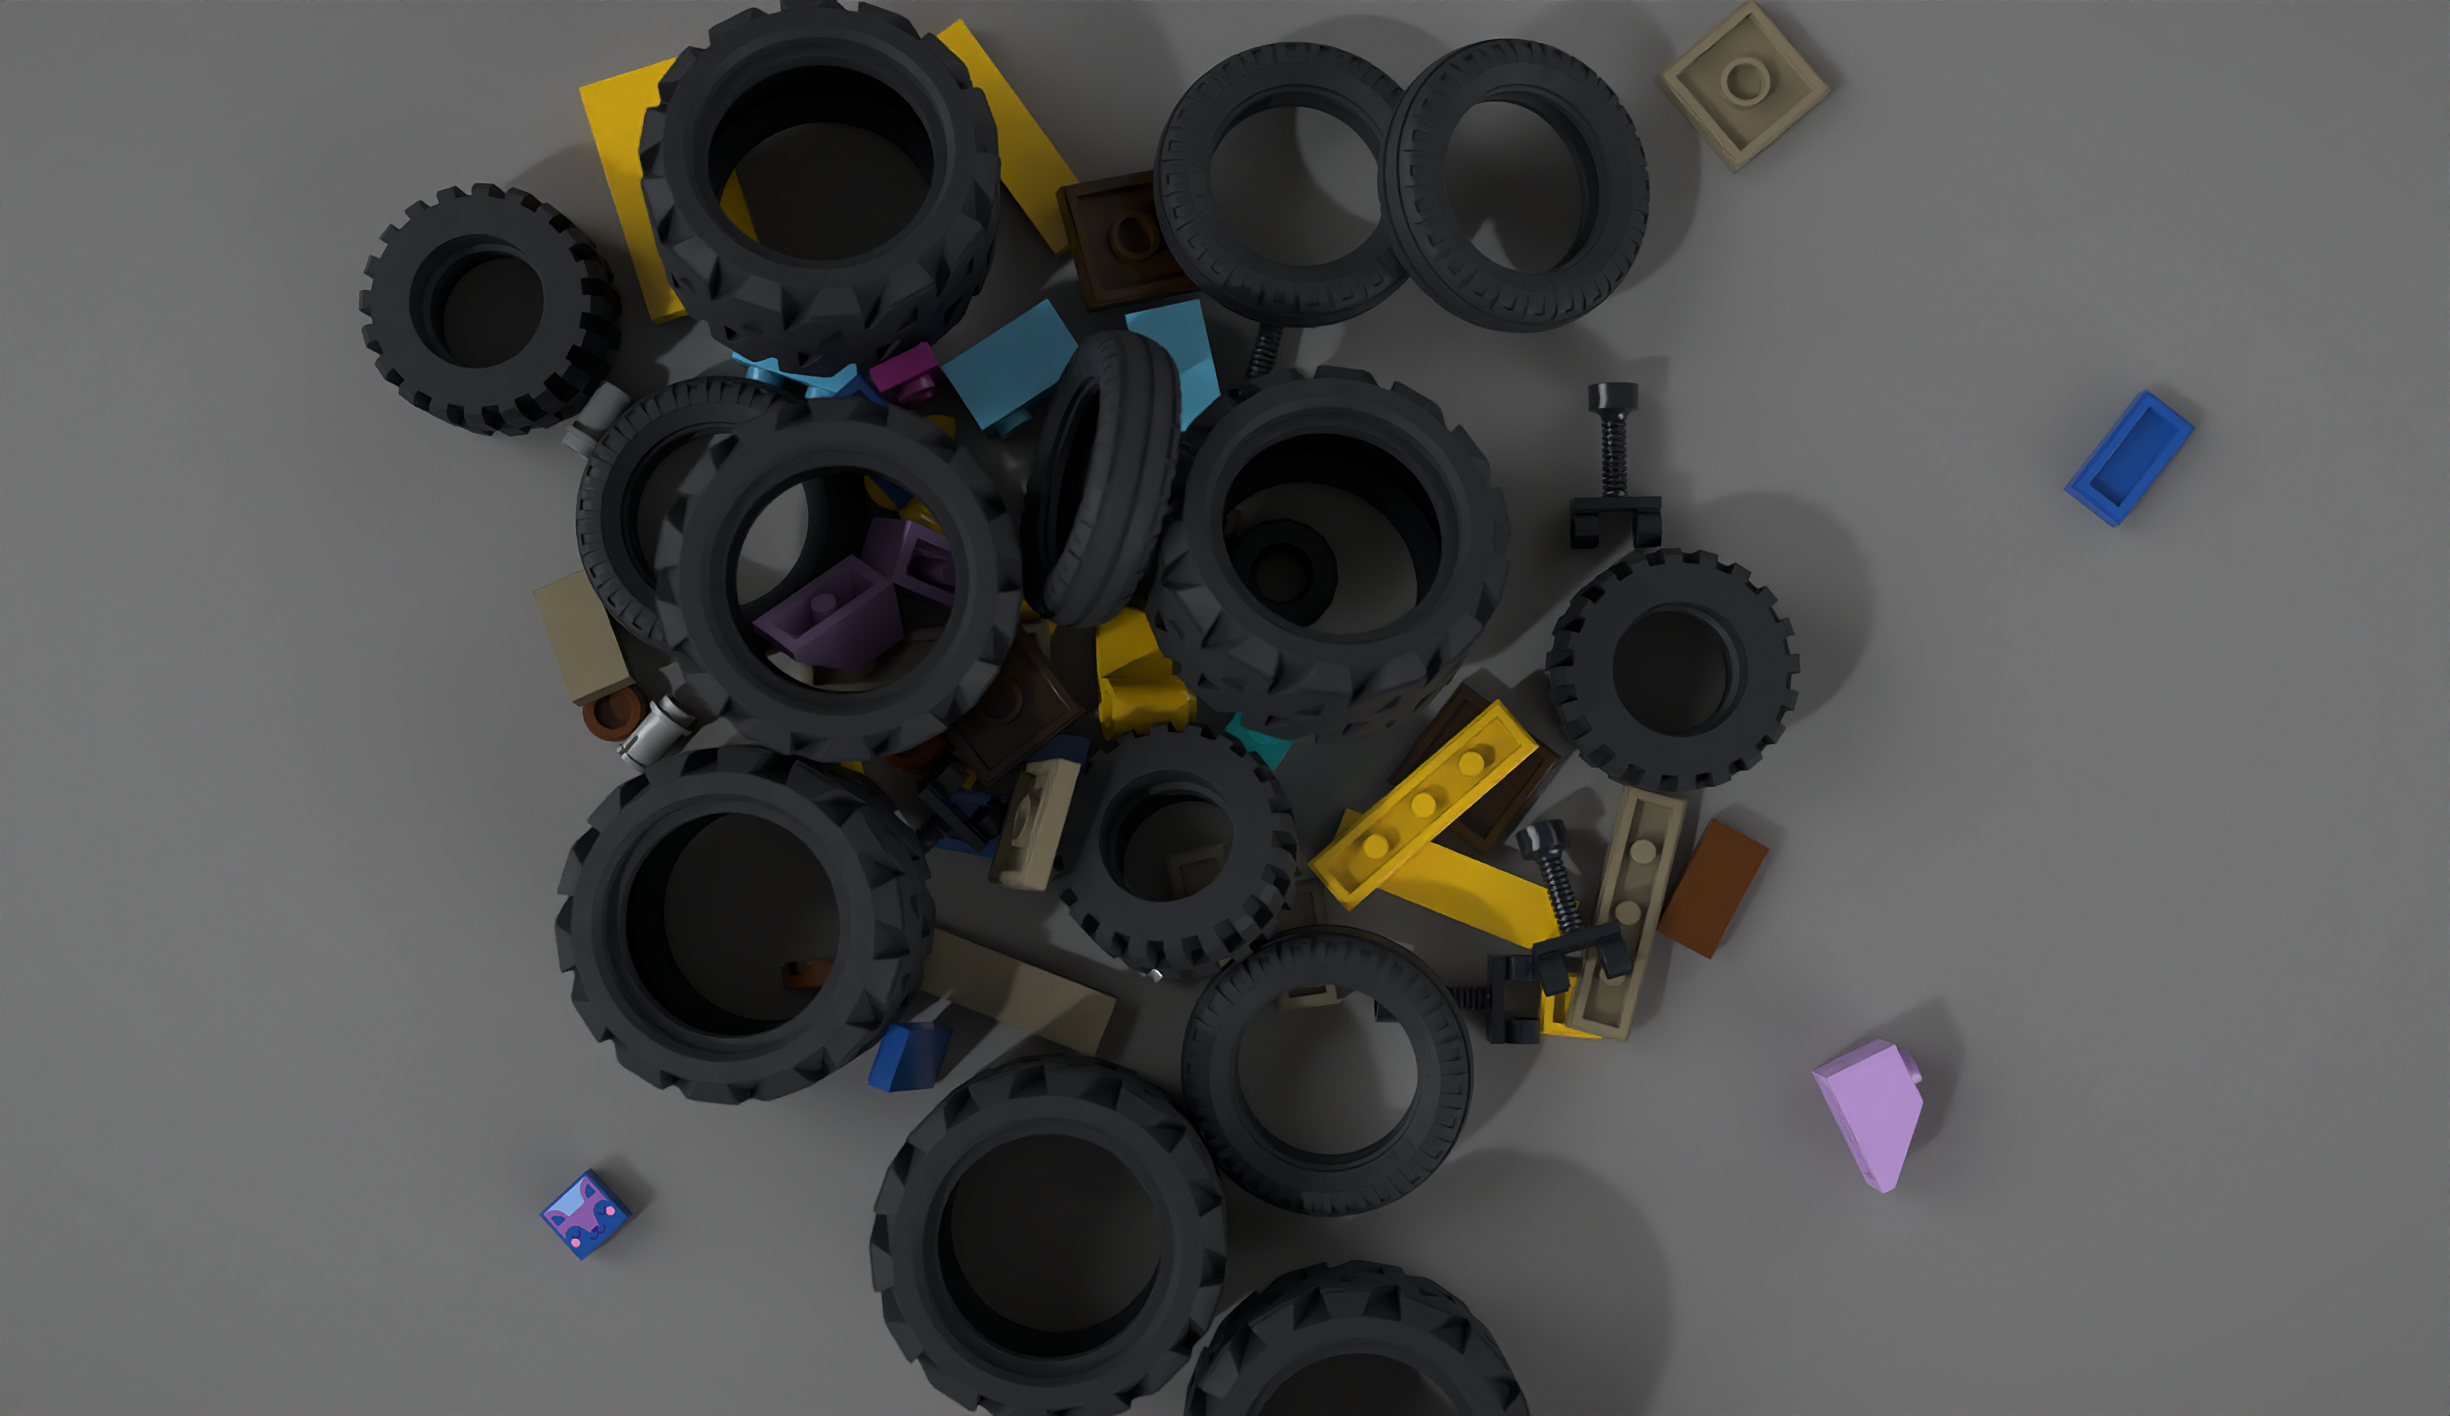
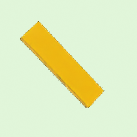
(1029, 161)
(1422, 805)
(1471, 892)

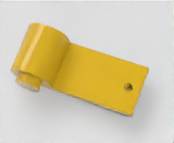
(1137, 680)

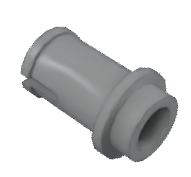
(595, 419)
(657, 732)

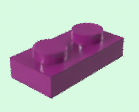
(910, 377)

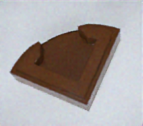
(806, 972)

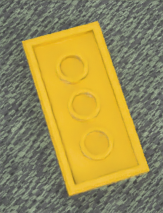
(616, 120)

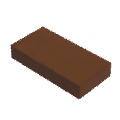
(1711, 888)

